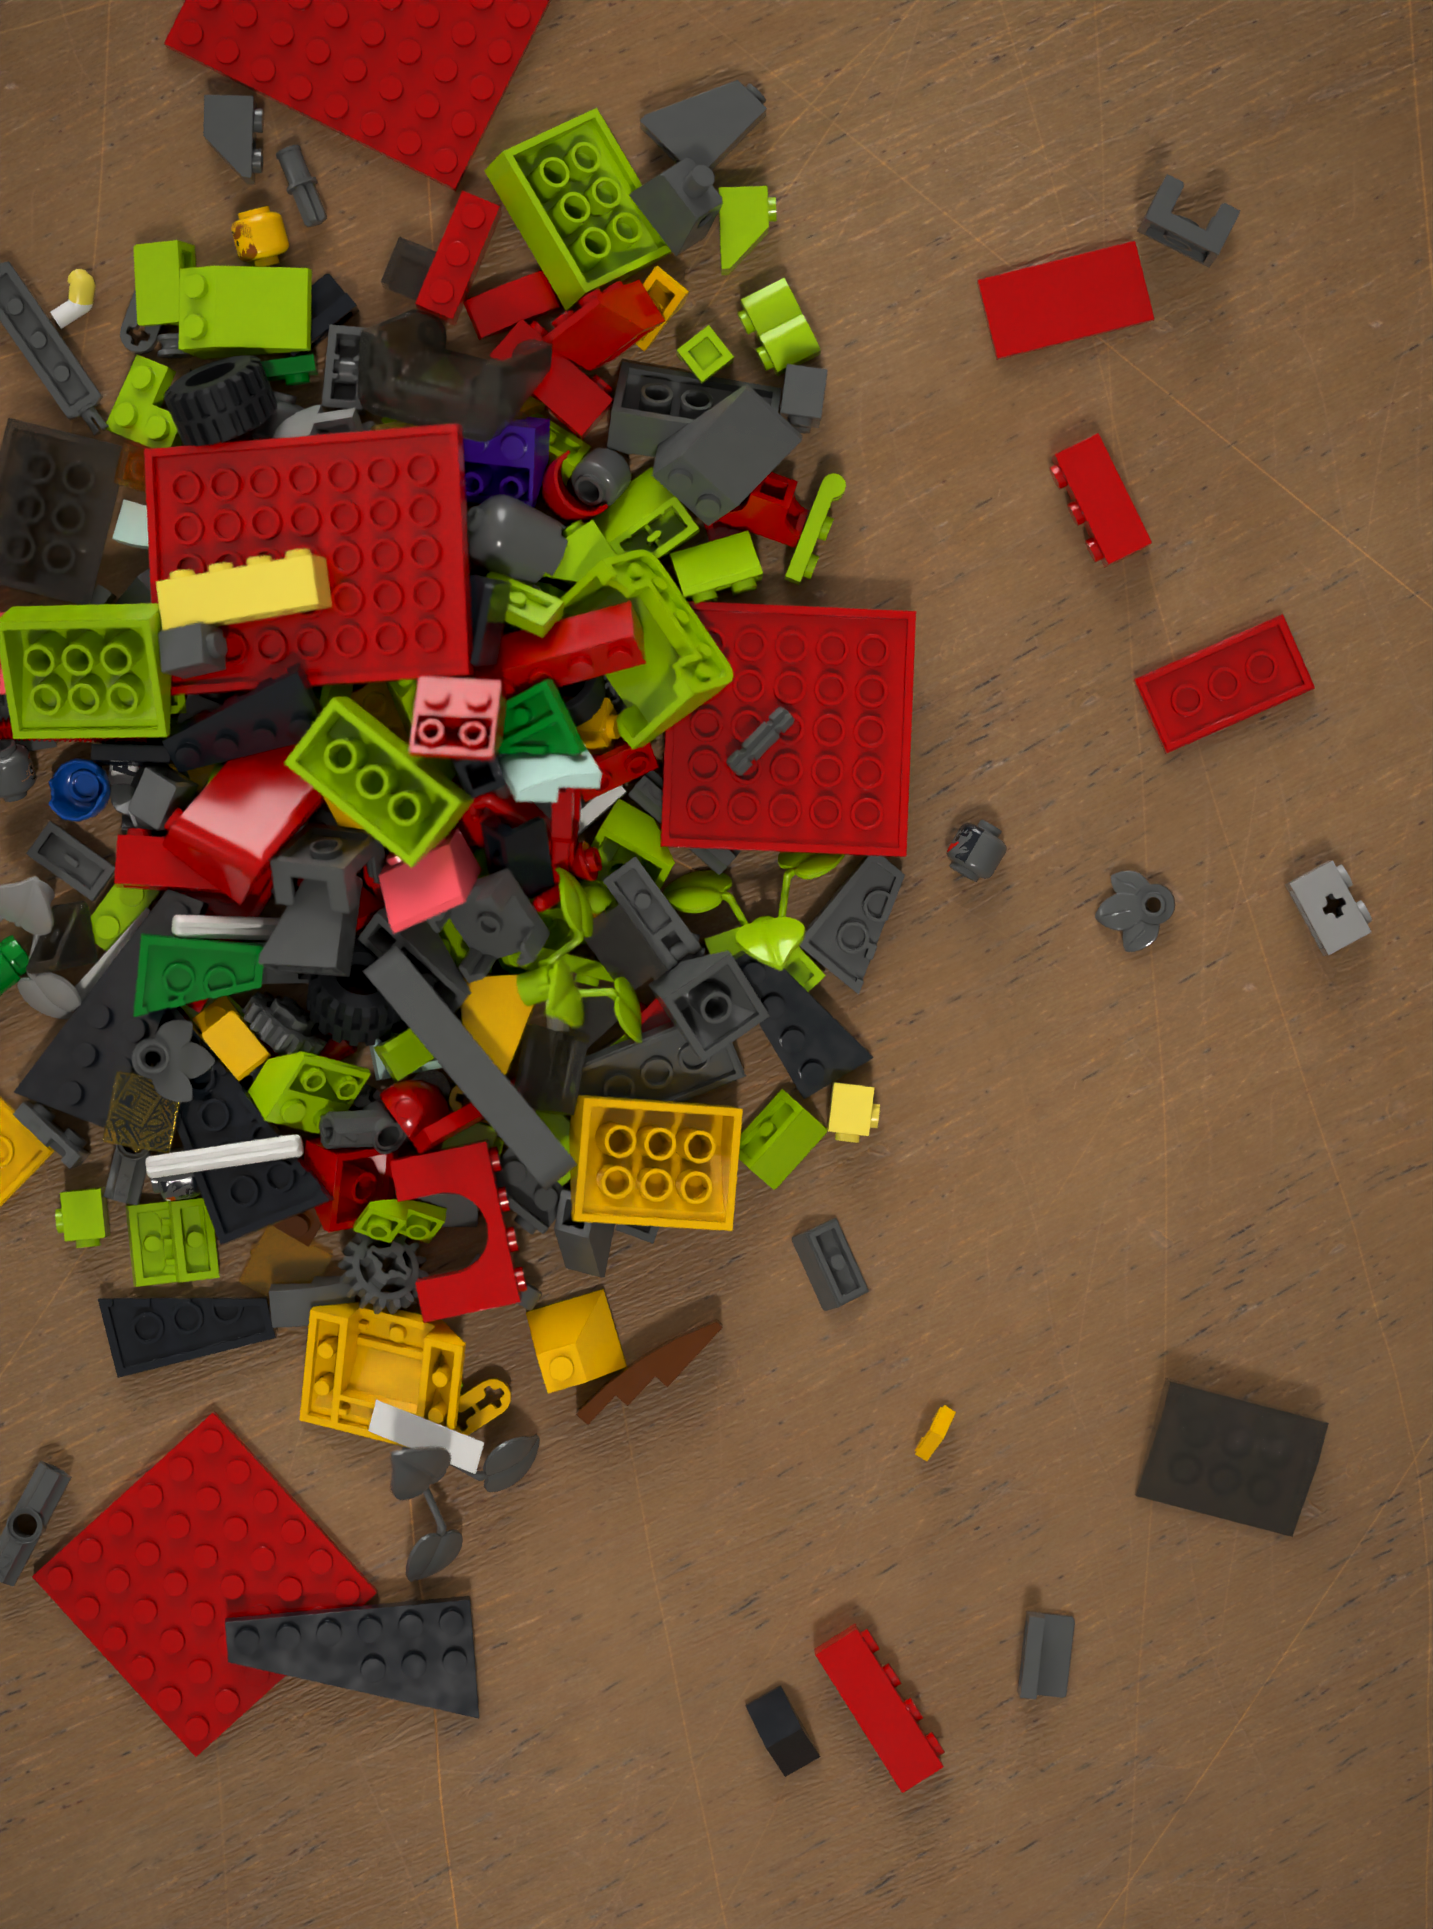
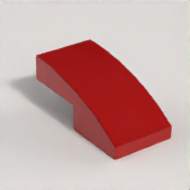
(509, 303)

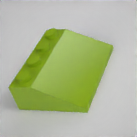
(575, 207)
(84, 671)

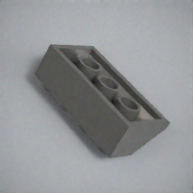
(660, 401)

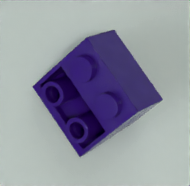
(508, 463)

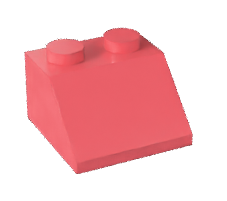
(432, 886)

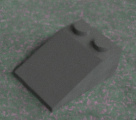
(724, 454)

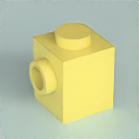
(852, 1111)

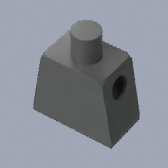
(680, 204)

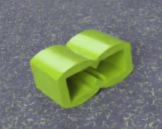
(779, 327)

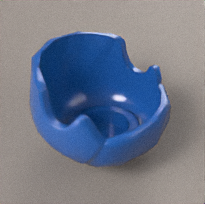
(79, 790)

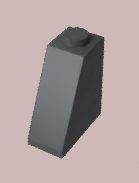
(707, 123)
(312, 935)

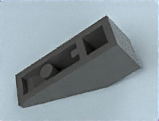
(424, 951)

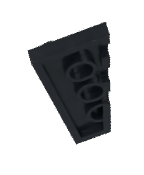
(257, 722)
(801, 1031)
(174, 1330)

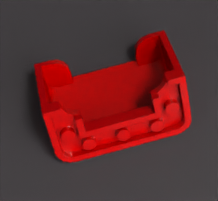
(242, 820)

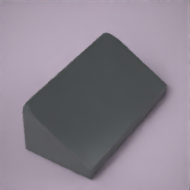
(830, 1265)

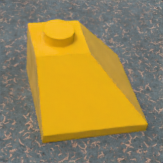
(575, 1340)

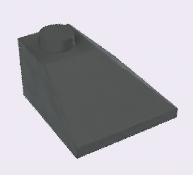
(709, 1002)

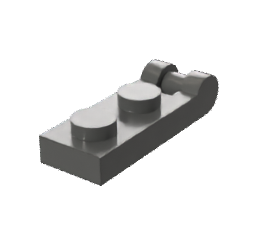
(651, 912)

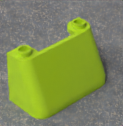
(680, 655)

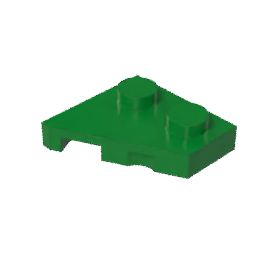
(539, 724)

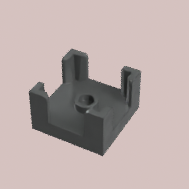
(1182, 233)
(330, 856)
(495, 924)

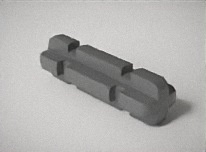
(760, 741)

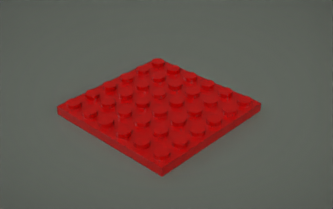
(836, 772)
(180, 1554)

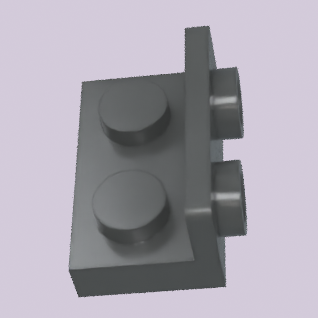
(533, 1204)

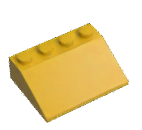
(654, 1162)

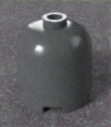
(514, 539)

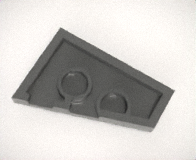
(851, 922)

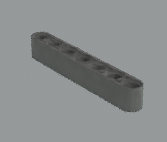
(470, 1067)

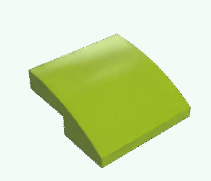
(171, 1242)

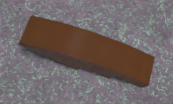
(661, 1362)

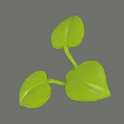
(767, 937)
(557, 982)

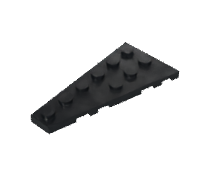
(100, 1036)
(246, 1195)
(388, 1650)

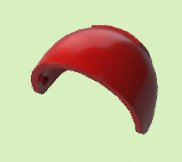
(560, 500)
(414, 1104)

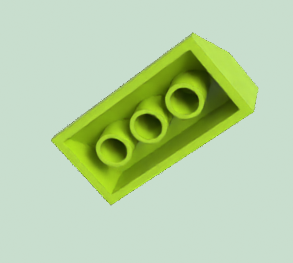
(377, 781)

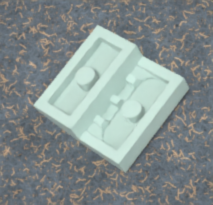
(540, 775)

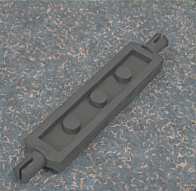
(47, 351)

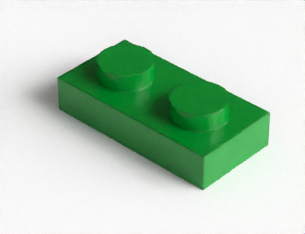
(291, 369)

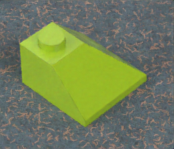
(629, 834)

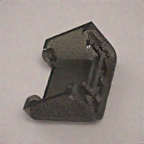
(418, 381)

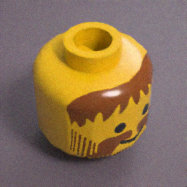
(260, 236)

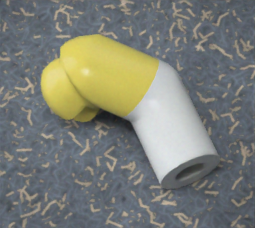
(79, 298)

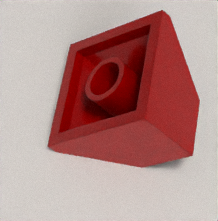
(351, 1178)

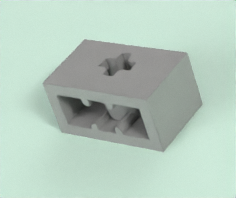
(1309, 896)

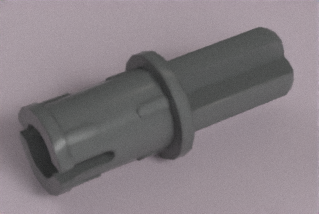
(301, 185)

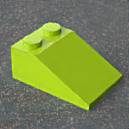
(244, 310)

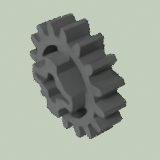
(283, 1025)
(370, 1281)

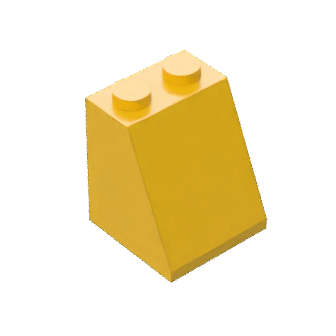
(496, 1018)

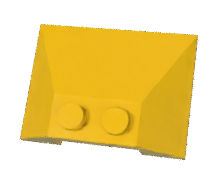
(380, 1357)

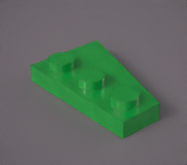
(191, 970)

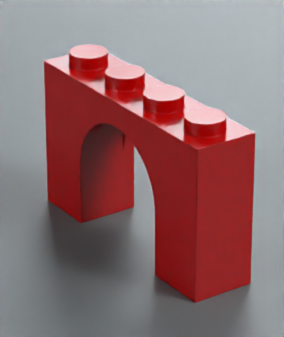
(469, 1172)

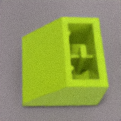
(646, 519)
(583, 551)
(717, 568)
(305, 1086)

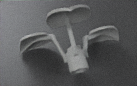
(29, 907)

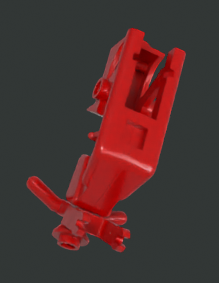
(561, 835)

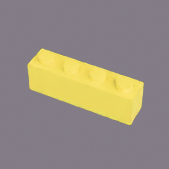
(245, 592)

